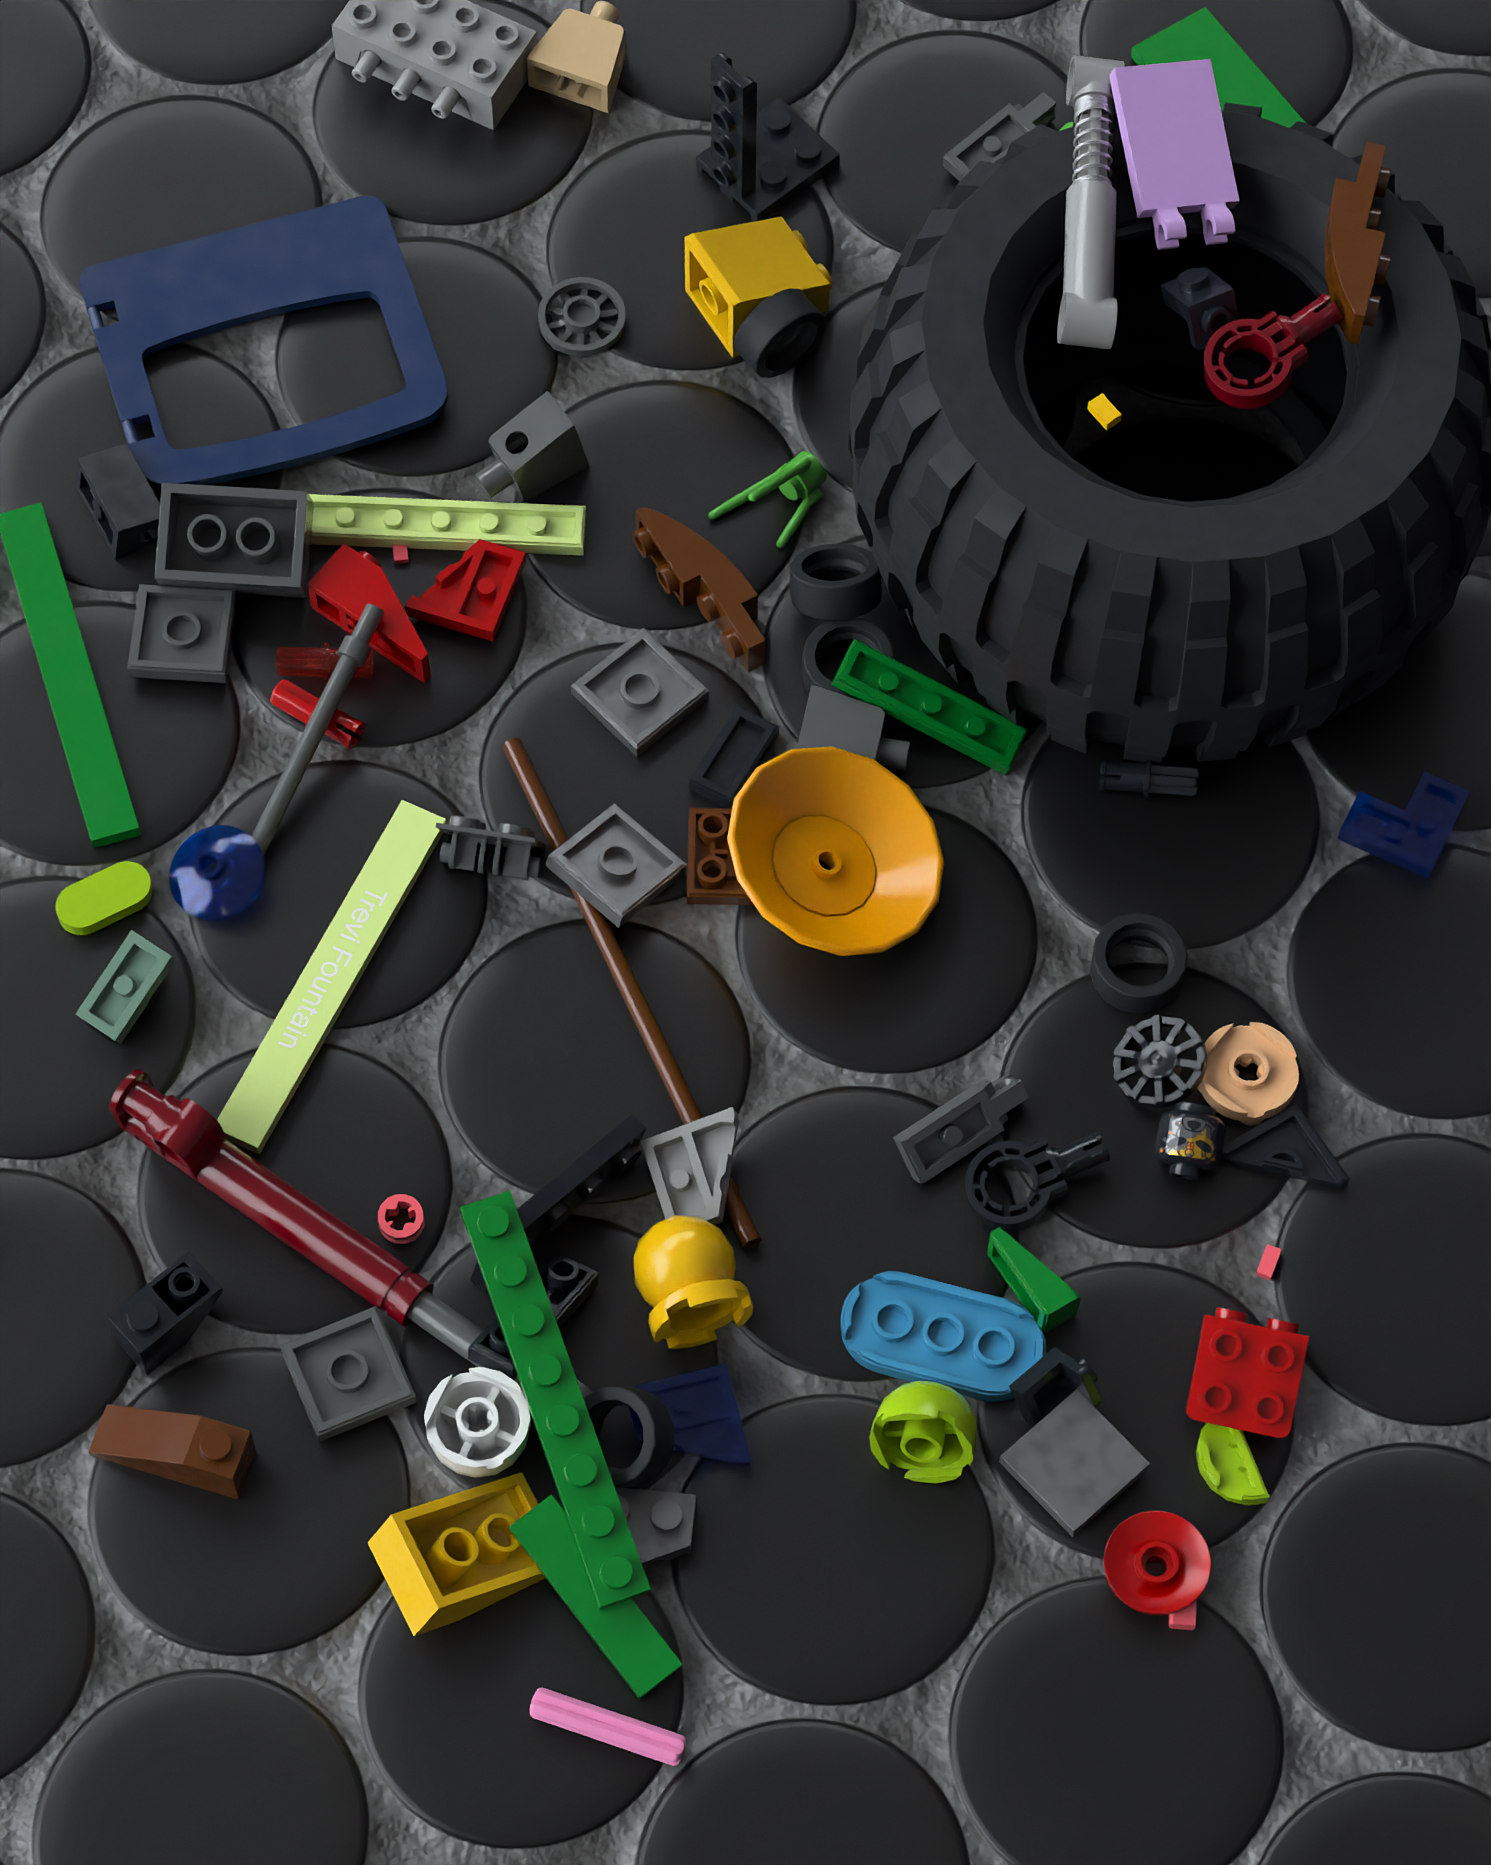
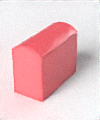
(1184, 1619)

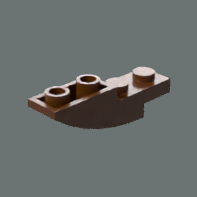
(1354, 244)
(705, 575)

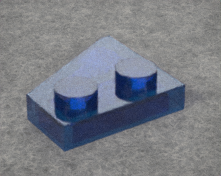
(702, 1415)

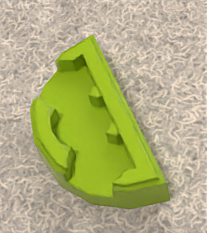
(1229, 1465)

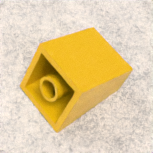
(745, 264)

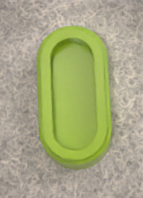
(104, 898)

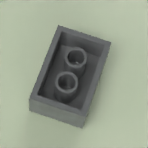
(234, 539)

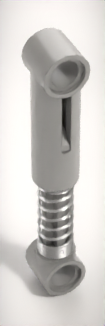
(1087, 302)

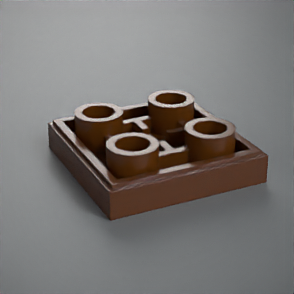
(709, 863)

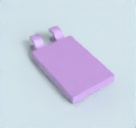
(1176, 148)

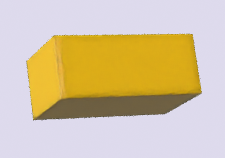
(1104, 411)

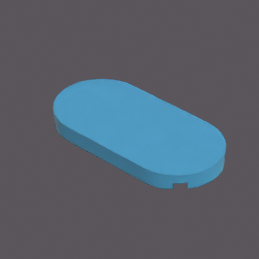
(940, 1334)

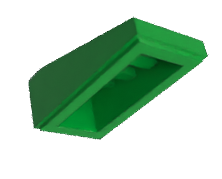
(1033, 1283)

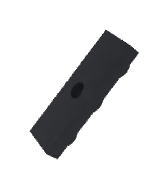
(566, 1287)

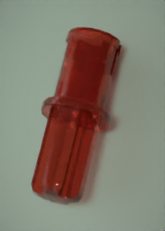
(315, 662)

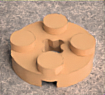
(1249, 1100)

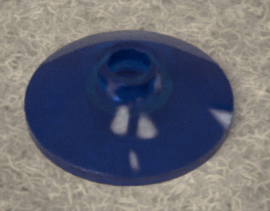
(230, 885)

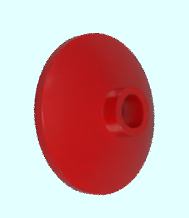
(1162, 1539)

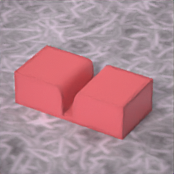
(400, 554)
(1268, 1262)

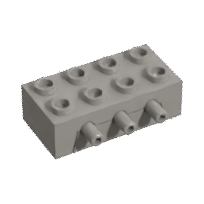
(439, 51)

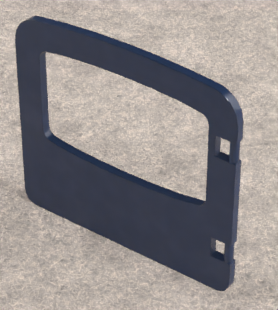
(249, 275)

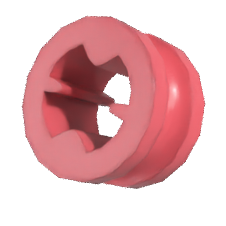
(391, 1207)

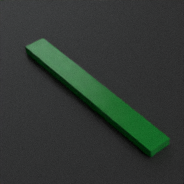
(68, 676)

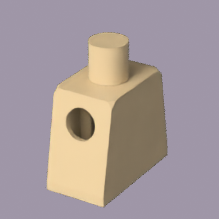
(581, 57)

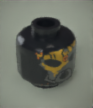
(1190, 1140)

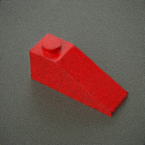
(344, 589)

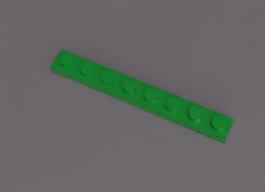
(555, 1400)

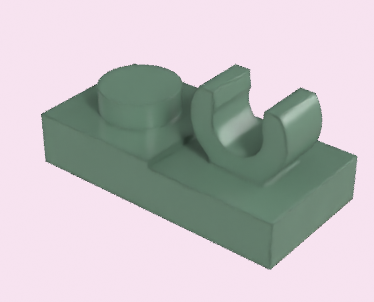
(125, 987)

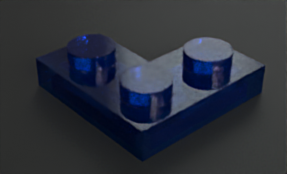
(1408, 836)

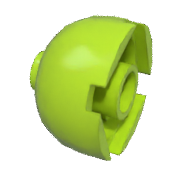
(925, 1431)

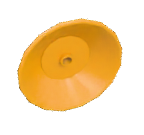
(857, 822)

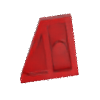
(472, 592)

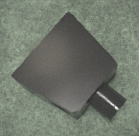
(533, 451)
(850, 726)

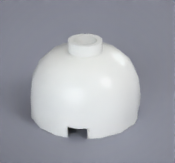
(477, 1422)

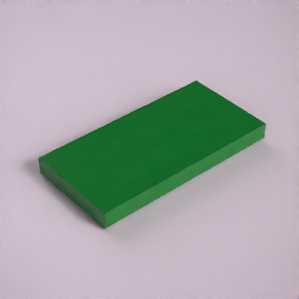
(1235, 74)

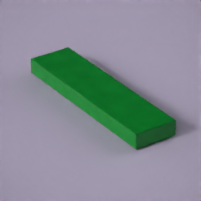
(929, 707)
(618, 1630)

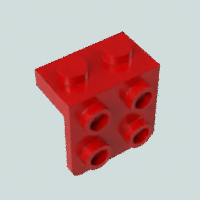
(1247, 1373)

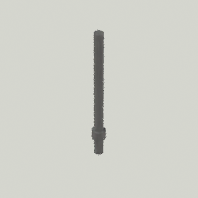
(353, 654)

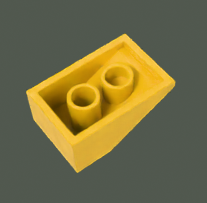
(456, 1553)

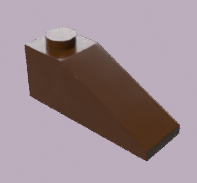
(176, 1447)

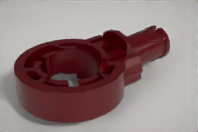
(1275, 337)

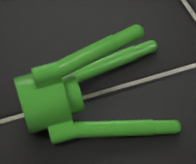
(795, 480)

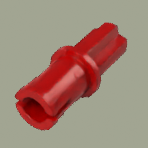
(301, 705)

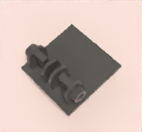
(470, 832)

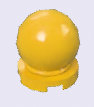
(688, 1278)

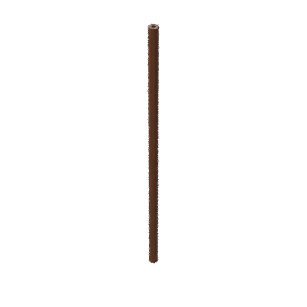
(626, 982)

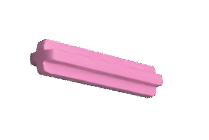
(607, 1726)

